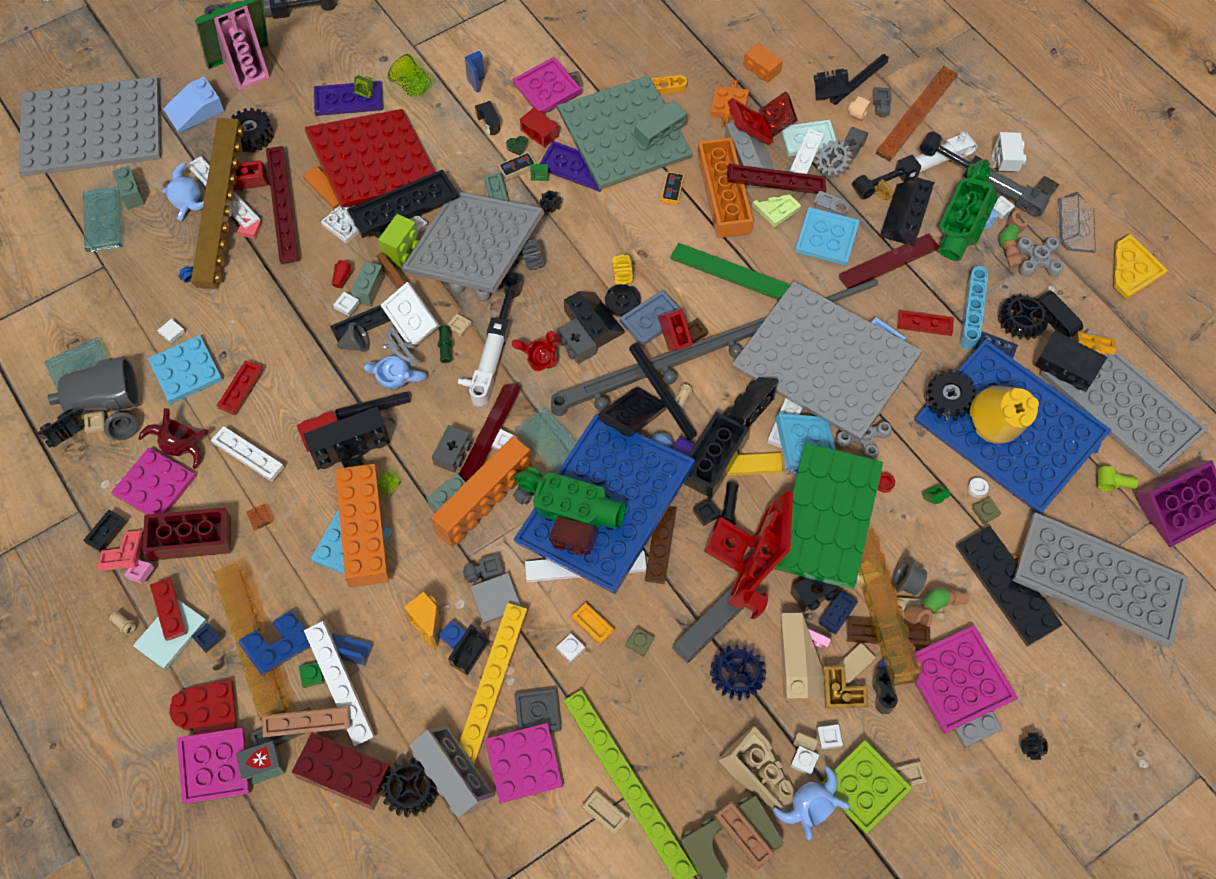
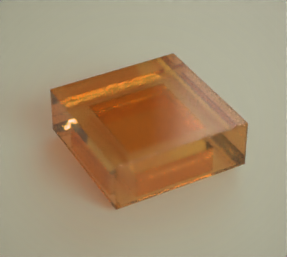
(259, 517)

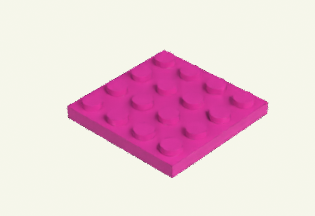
(961, 680)

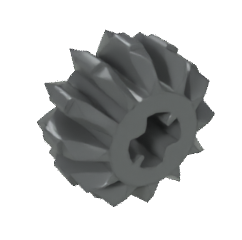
(532, 255)

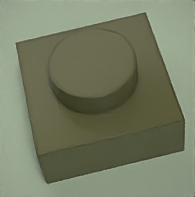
(986, 511)
(639, 642)

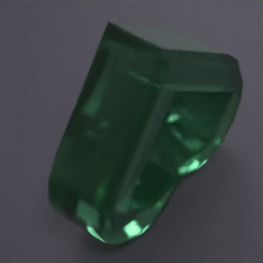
(517, 145)

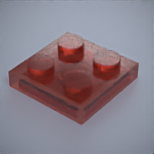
(779, 113)

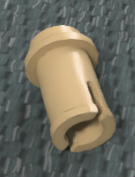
(683, 394)
(126, 626)

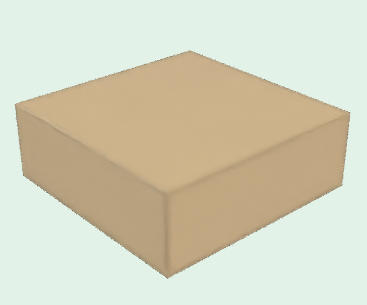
(459, 325)
(94, 422)
(805, 741)

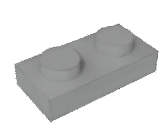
(978, 729)

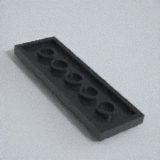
(406, 201)
(995, 570)

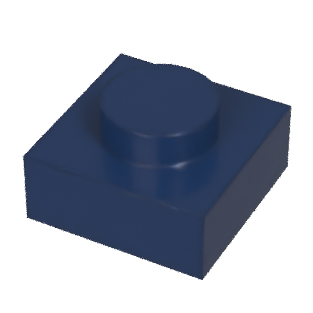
(206, 637)

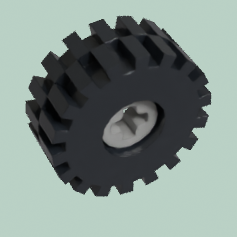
(261, 132)
(950, 406)

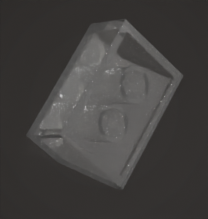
(1076, 223)

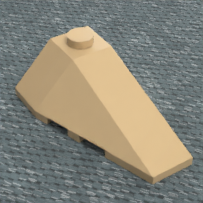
(800, 663)
(757, 769)

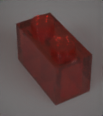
(573, 536)

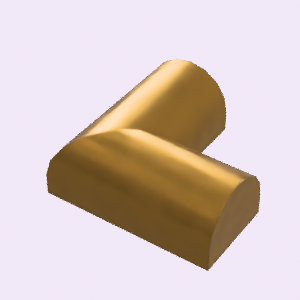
(838, 694)

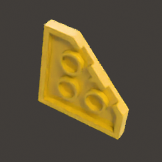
(1134, 267)

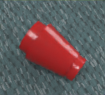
(341, 272)

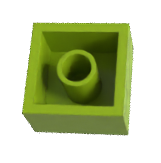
(399, 240)

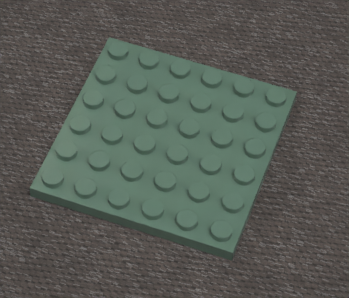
(604, 132)

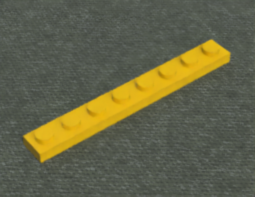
(492, 680)

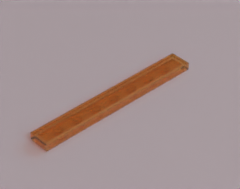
(916, 113)

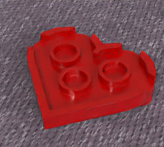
(205, 708)

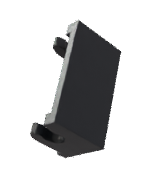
(468, 650)

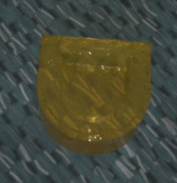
(884, 190)

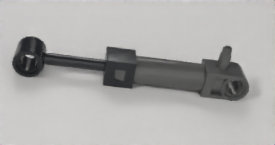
(280, 8)
(1026, 198)

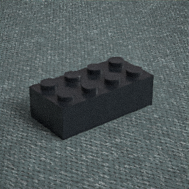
(347, 438)
(716, 453)

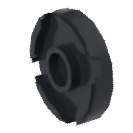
(622, 299)

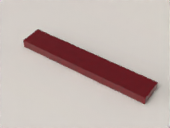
(775, 179)
(888, 261)
(489, 431)

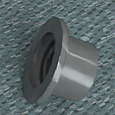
(908, 576)

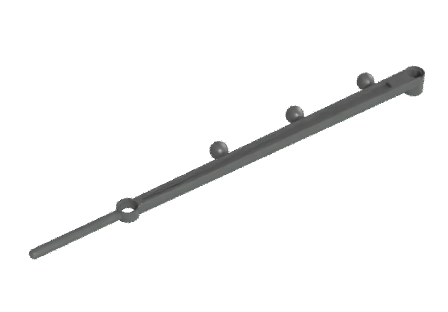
(663, 363)

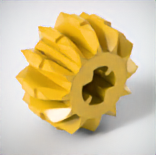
(622, 269)

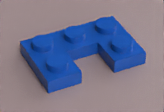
(269, 657)

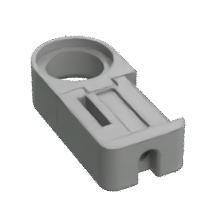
(829, 203)

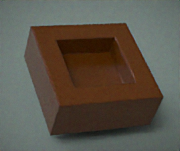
(697, 330)

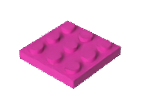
(546, 85)
(153, 483)
(523, 763)
(210, 765)

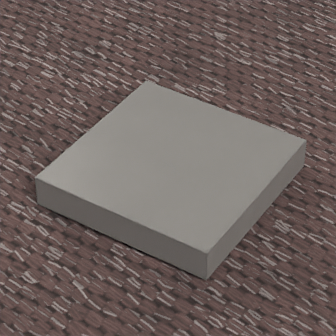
(493, 597)

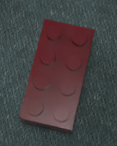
(187, 534)
(341, 770)

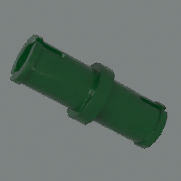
(445, 344)

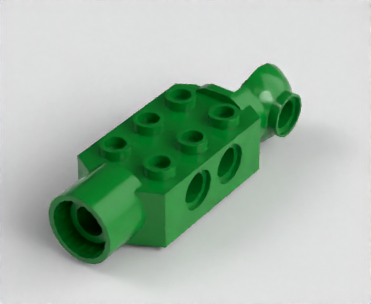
(967, 211)
(571, 499)

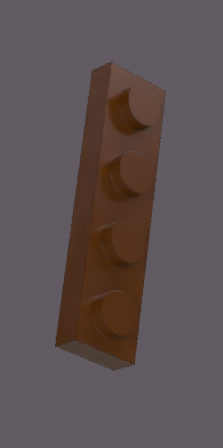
(660, 548)
(864, 632)

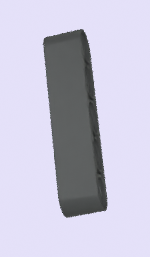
(706, 628)

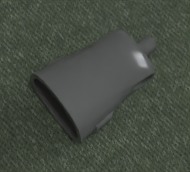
(101, 387)

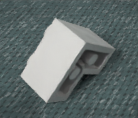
(1008, 152)

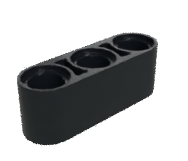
(1060, 315)

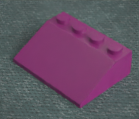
(1181, 502)

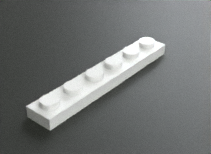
(339, 681)

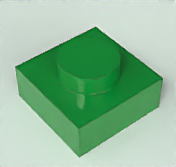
(539, 172)
(936, 494)
(311, 675)

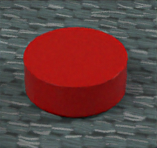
(886, 483)

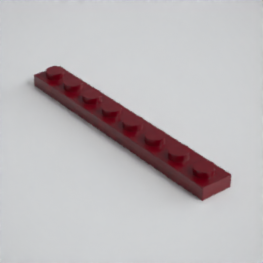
(282, 205)

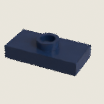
(1007, 347)
(838, 612)

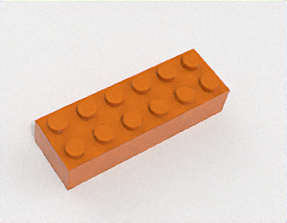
(726, 200)
(481, 492)
(361, 526)

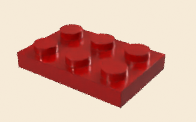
(750, 121)

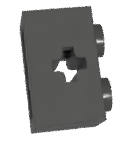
(577, 341)
(452, 449)

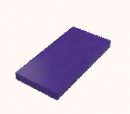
(343, 100)
(568, 164)

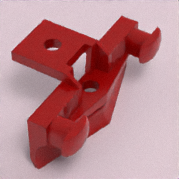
(772, 533)

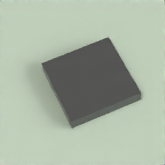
(537, 708)

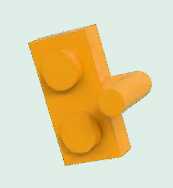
(1097, 343)

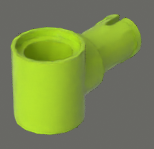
(1110, 480)

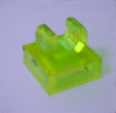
(363, 86)
(388, 483)

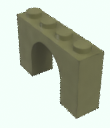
(699, 844)

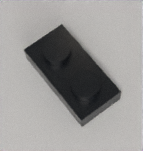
(104, 531)

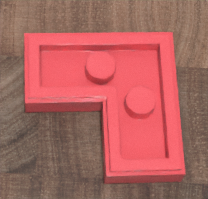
(124, 557)

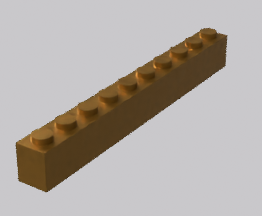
(217, 204)

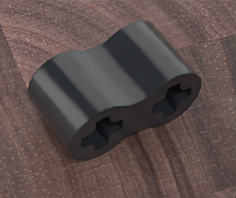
(884, 692)

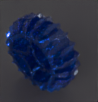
(743, 677)

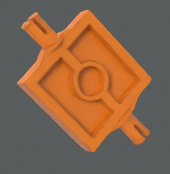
(720, 101)

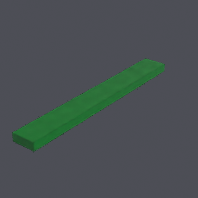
(729, 271)

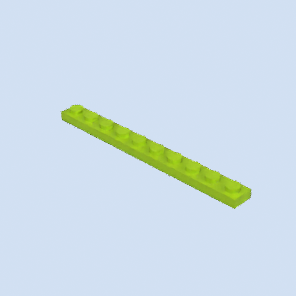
(629, 787)

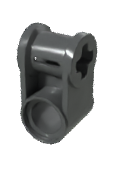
(855, 140)

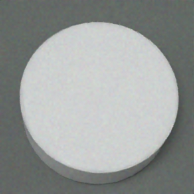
(978, 487)

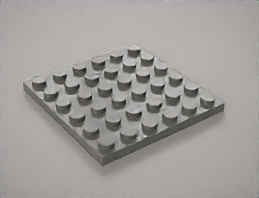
(473, 241)

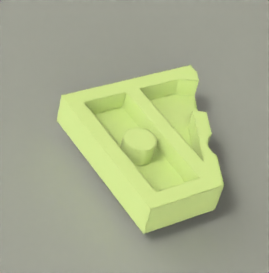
(777, 208)

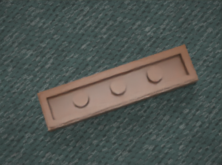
(305, 721)

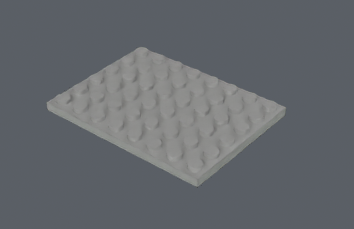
(89, 126)
(828, 360)

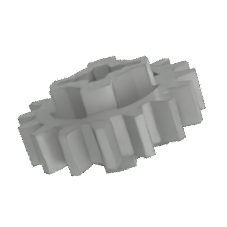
(829, 153)

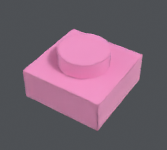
(139, 573)

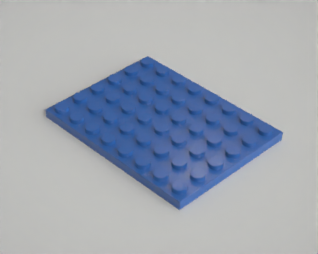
(1039, 459)
(630, 471)

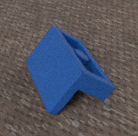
(475, 69)
(352, 649)

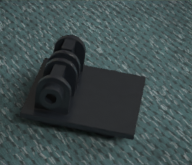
(831, 86)
(64, 420)

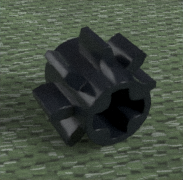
(550, 201)
(1034, 746)

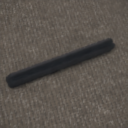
(662, 391)

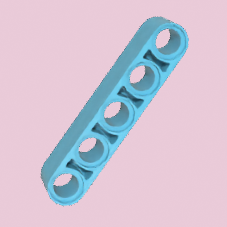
(974, 307)

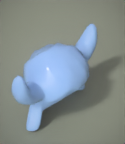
(183, 192)
(393, 372)
(813, 804)

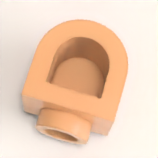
(859, 108)

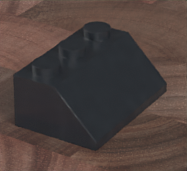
(593, 317)
(1070, 361)
(753, 401)

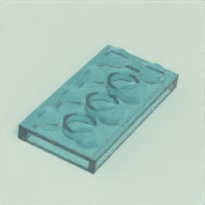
(102, 219)

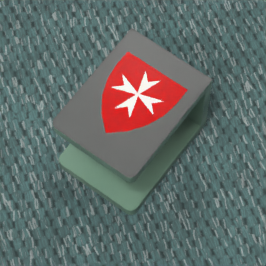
(260, 763)

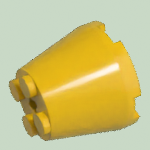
(1003, 413)

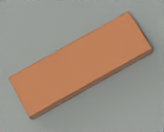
(744, 835)

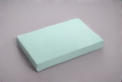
(795, 134)
(165, 652)

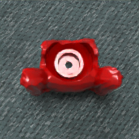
(539, 349)

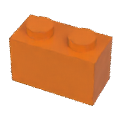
(762, 63)

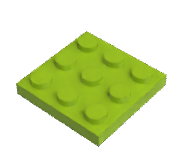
(868, 786)

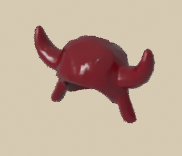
(175, 438)

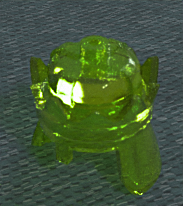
(408, 75)

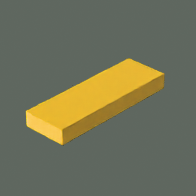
(757, 464)

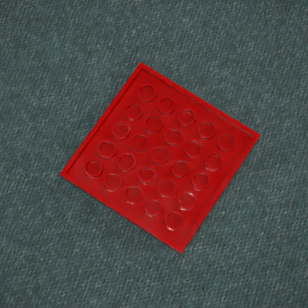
(368, 155)

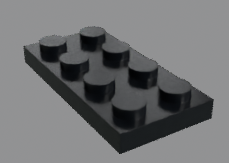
(632, 412)

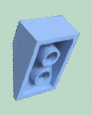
(193, 105)

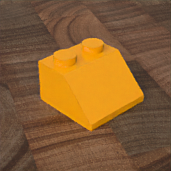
(425, 617)

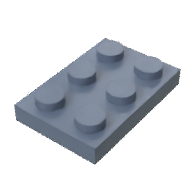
(643, 319)

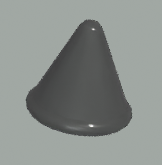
(354, 338)
(120, 426)

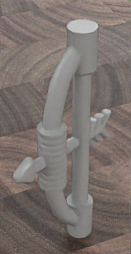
(394, 347)

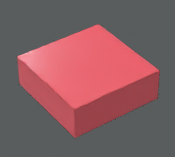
(250, 231)

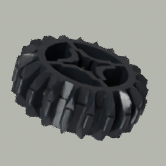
(1022, 322)
(403, 793)

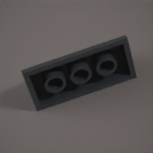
(907, 211)

